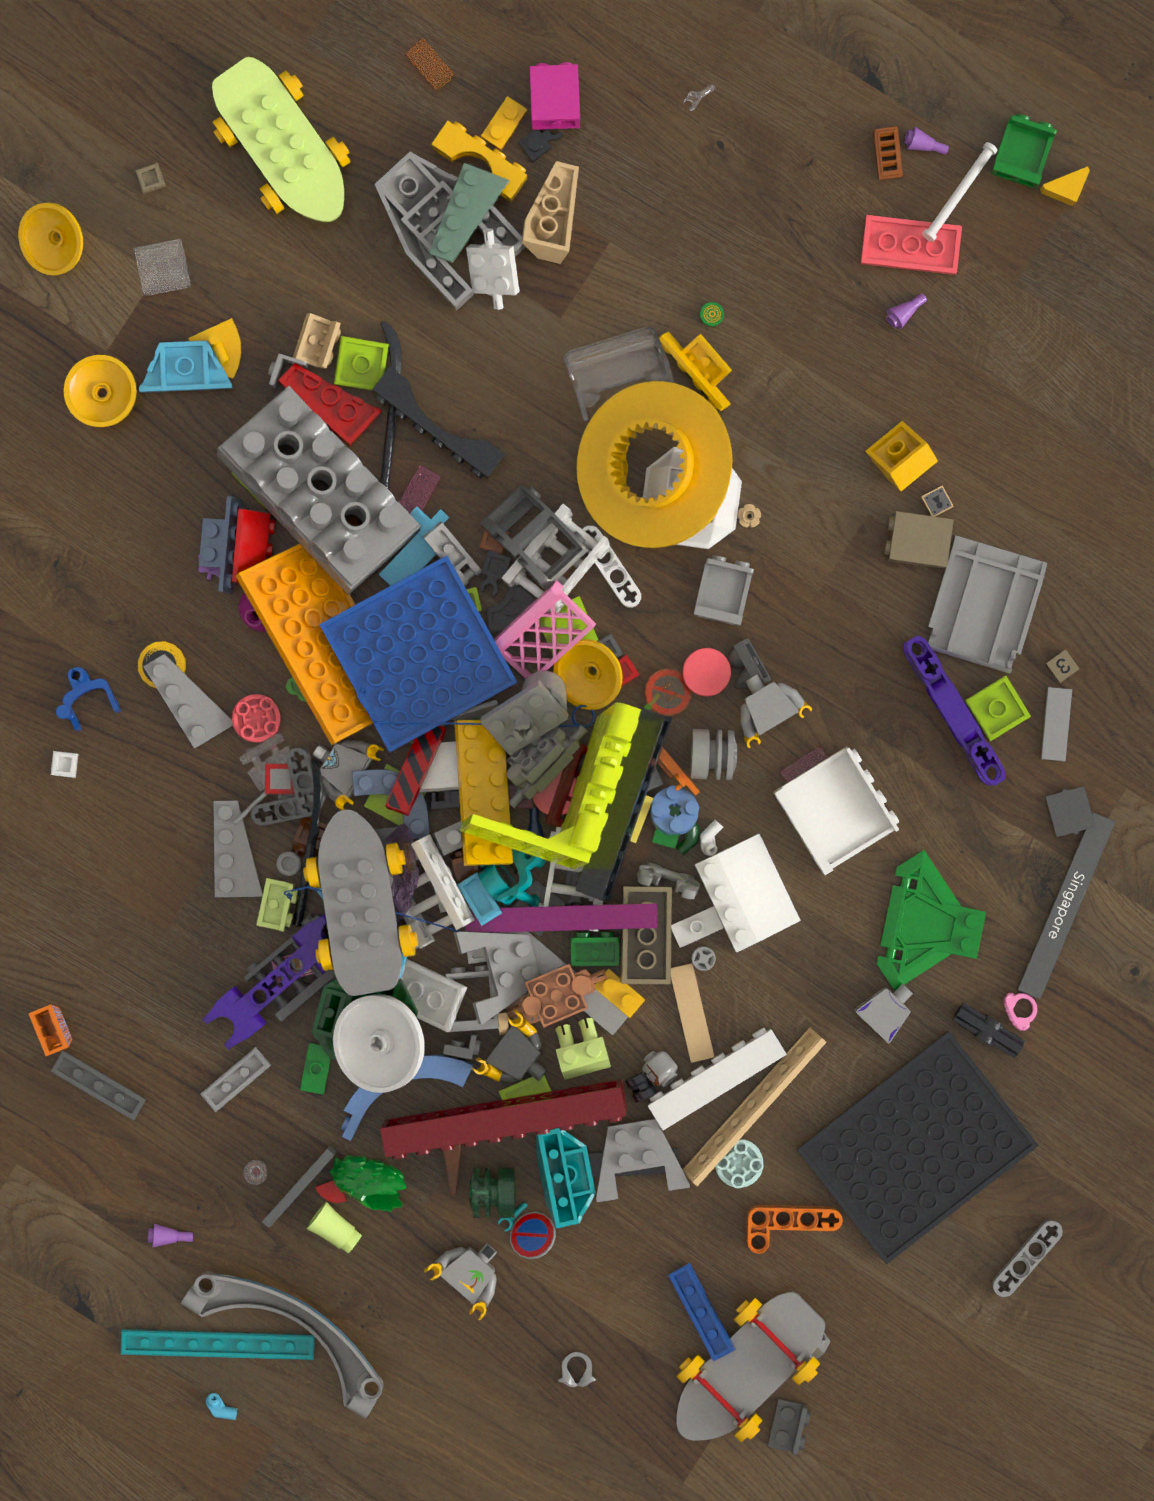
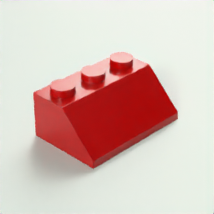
(252, 540)

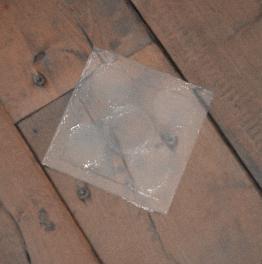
(162, 267)

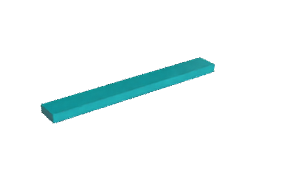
(217, 1344)

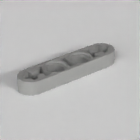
(1024, 1255)

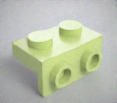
(276, 906)

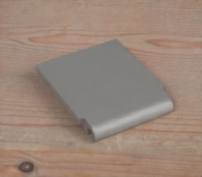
(985, 604)

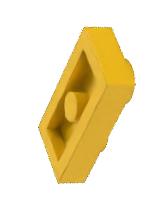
(504, 123)
(619, 994)

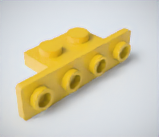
(701, 364)

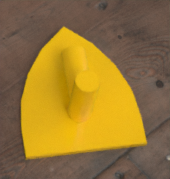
(225, 343)

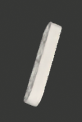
(614, 564)

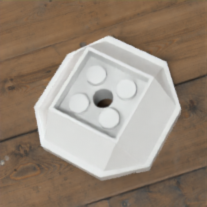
(660, 478)

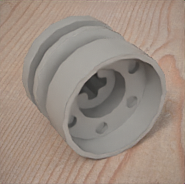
(712, 754)

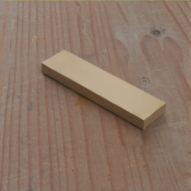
(691, 1013)

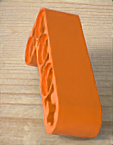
(793, 1223)

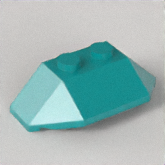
(564, 1176)

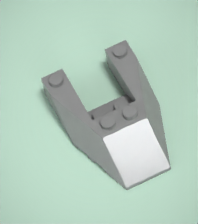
(416, 201)

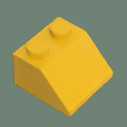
(902, 455)

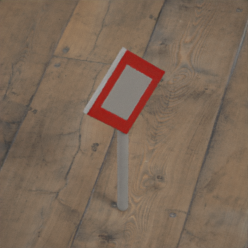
(276, 782)

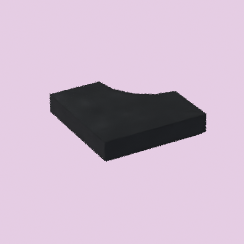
(506, 611)

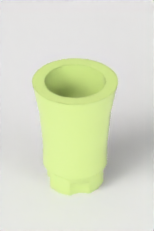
(334, 1228)

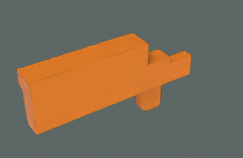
(671, 769)

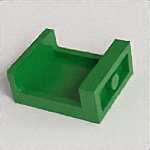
(1023, 151)

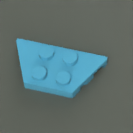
(185, 368)

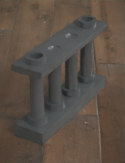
(303, 990)

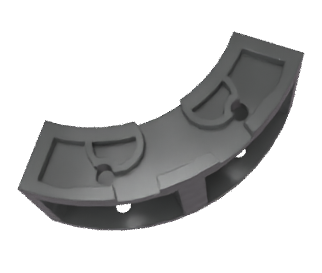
(510, 511)

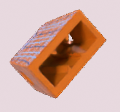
(51, 1029)

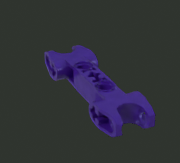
(954, 711)
(244, 1008)

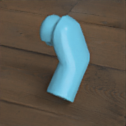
(219, 1409)

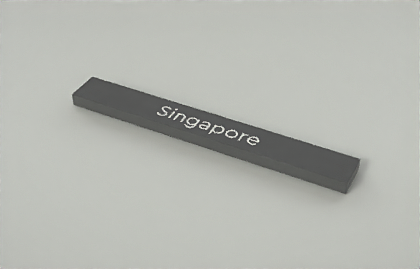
(1065, 907)

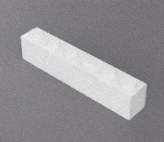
(716, 1078)

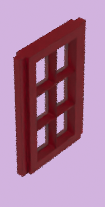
(564, 787)

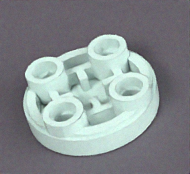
(741, 1165)

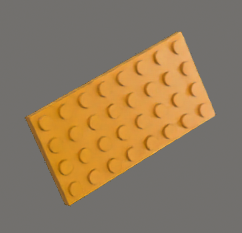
(291, 600)

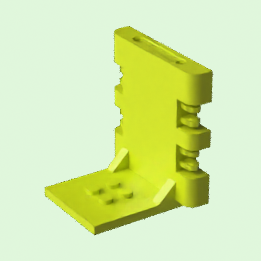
(591, 794)

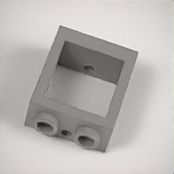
(472, 1024)

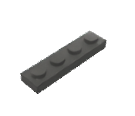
(98, 1085)

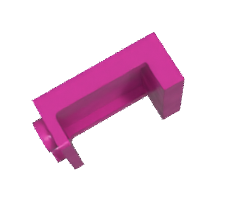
(555, 96)

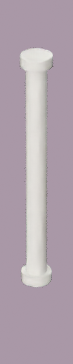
(930, 233)

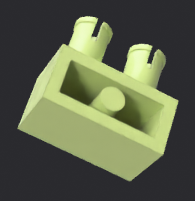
(584, 1056)

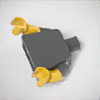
(515, 1054)

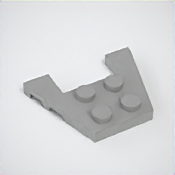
(509, 963)
(633, 1148)

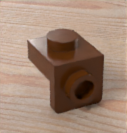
(460, 871)

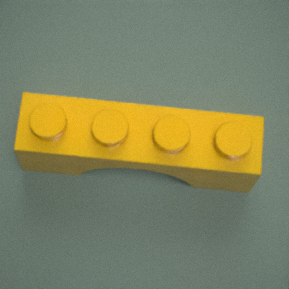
(455, 143)

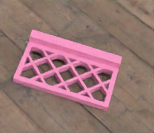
(529, 617)

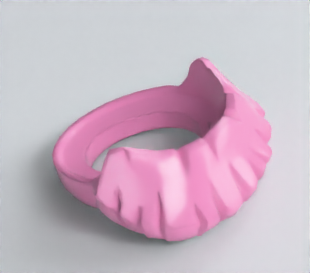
(1010, 1001)

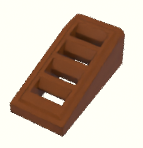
(884, 132)

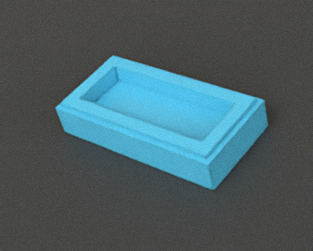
(479, 899)

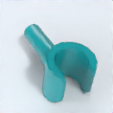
(511, 1220)

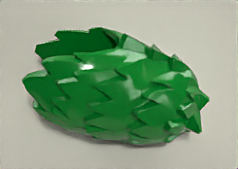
(369, 1182)

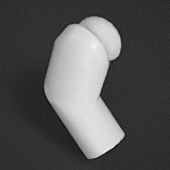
(707, 838)

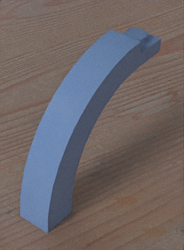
(433, 1066)

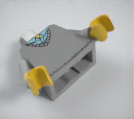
(339, 763)

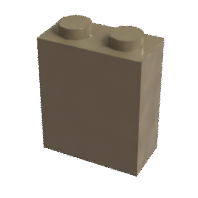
(919, 539)

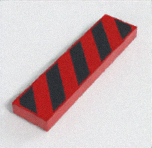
(414, 771)

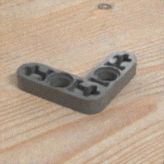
(296, 801)

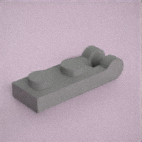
(445, 544)

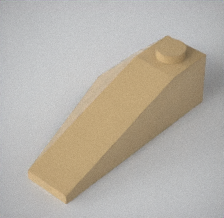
(551, 217)

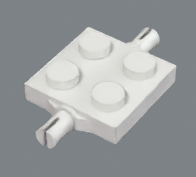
(492, 269)

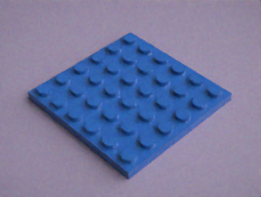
(418, 653)

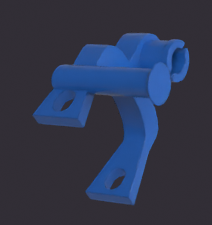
(81, 687)

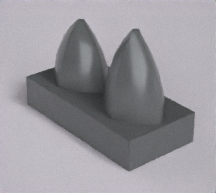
(745, 655)

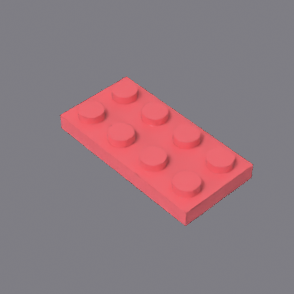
(902, 245)

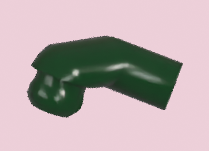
(690, 840)

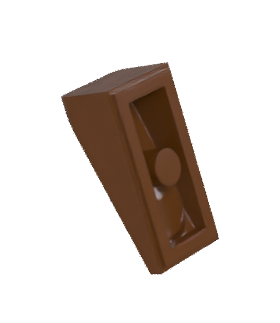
(452, 1160)

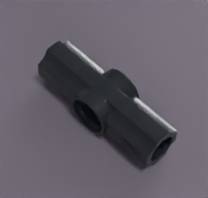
(988, 1030)

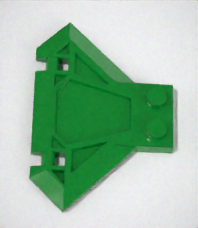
(925, 923)

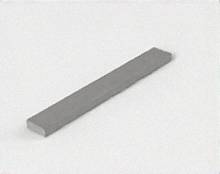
(598, 1006)

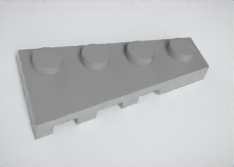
(191, 707)
(233, 855)

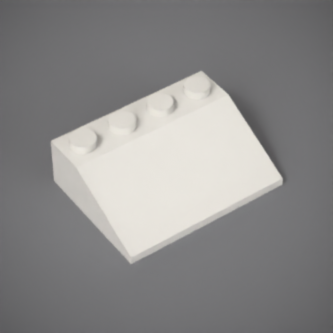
(747, 892)

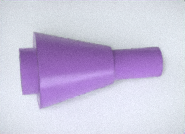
(919, 140)
(900, 314)
(163, 1235)

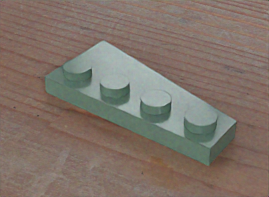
(469, 203)

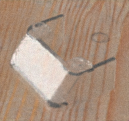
(616, 363)

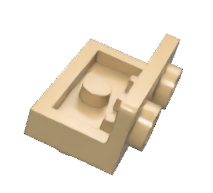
(317, 341)

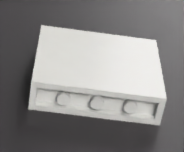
(836, 809)

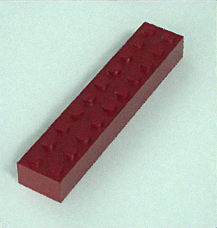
(504, 1118)

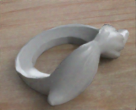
(566, 1376)

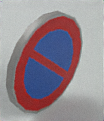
(532, 1235)

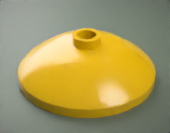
(41, 242)
(90, 377)
(584, 685)

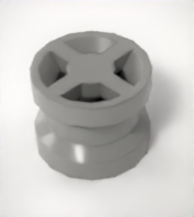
(701, 959)

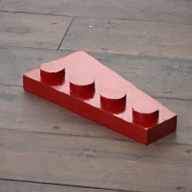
(340, 411)

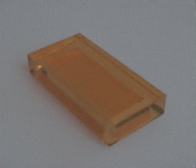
(429, 64)

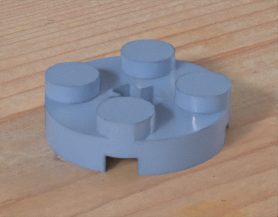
(687, 807)

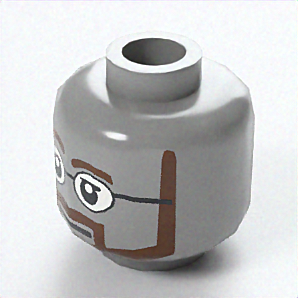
(660, 1068)

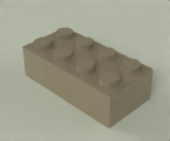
(647, 951)

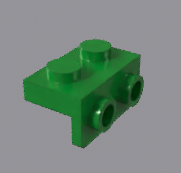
(595, 950)

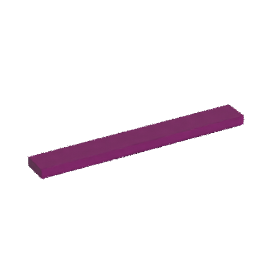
(569, 918)

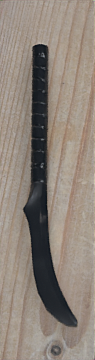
(395, 360)
(311, 842)

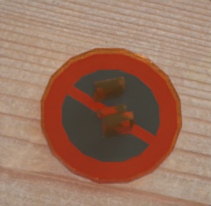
(667, 692)

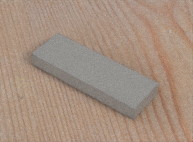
(1056, 724)
(235, 1079)

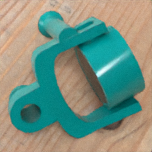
(502, 886)

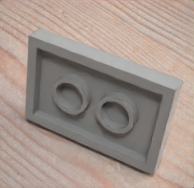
(524, 717)

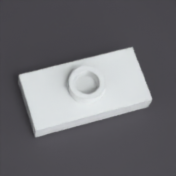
(696, 926)

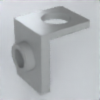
(276, 368)

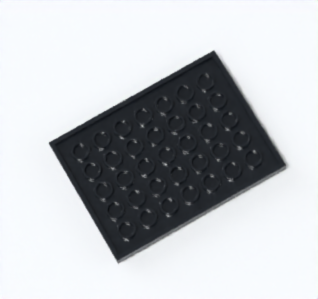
(917, 1147)

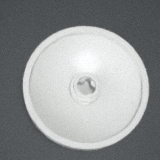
(378, 1043)

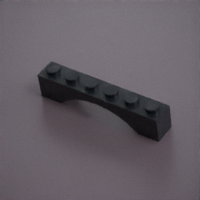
(397, 392)

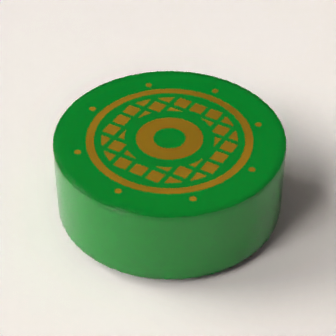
(712, 314)

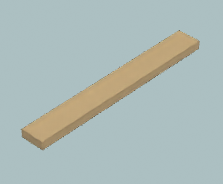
(753, 1106)

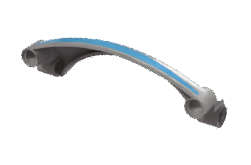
(349, 1362)

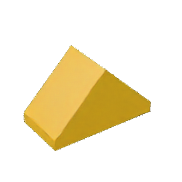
(1067, 187)

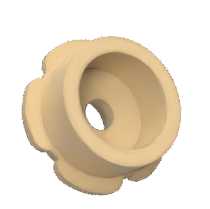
(744, 520)

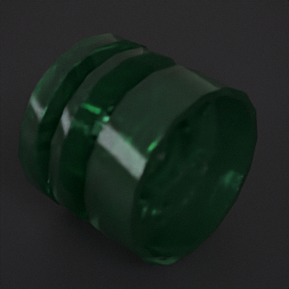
(493, 1192)

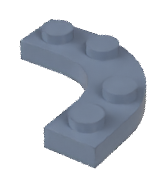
(382, 782)

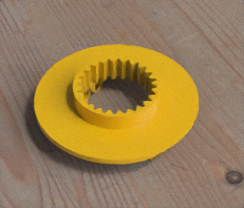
(705, 468)

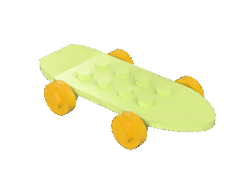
(280, 140)

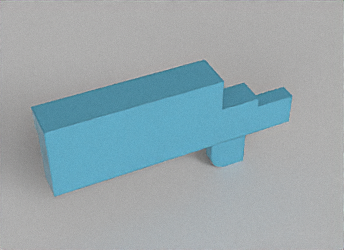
(416, 552)

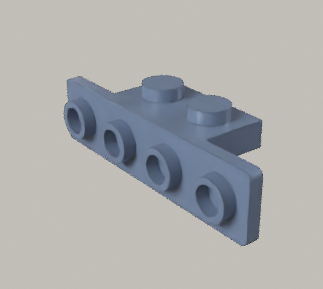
(219, 544)

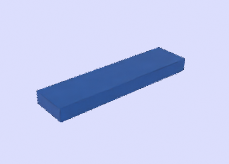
(701, 1312)

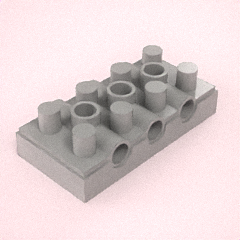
(313, 515)

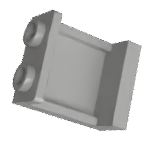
(723, 591)

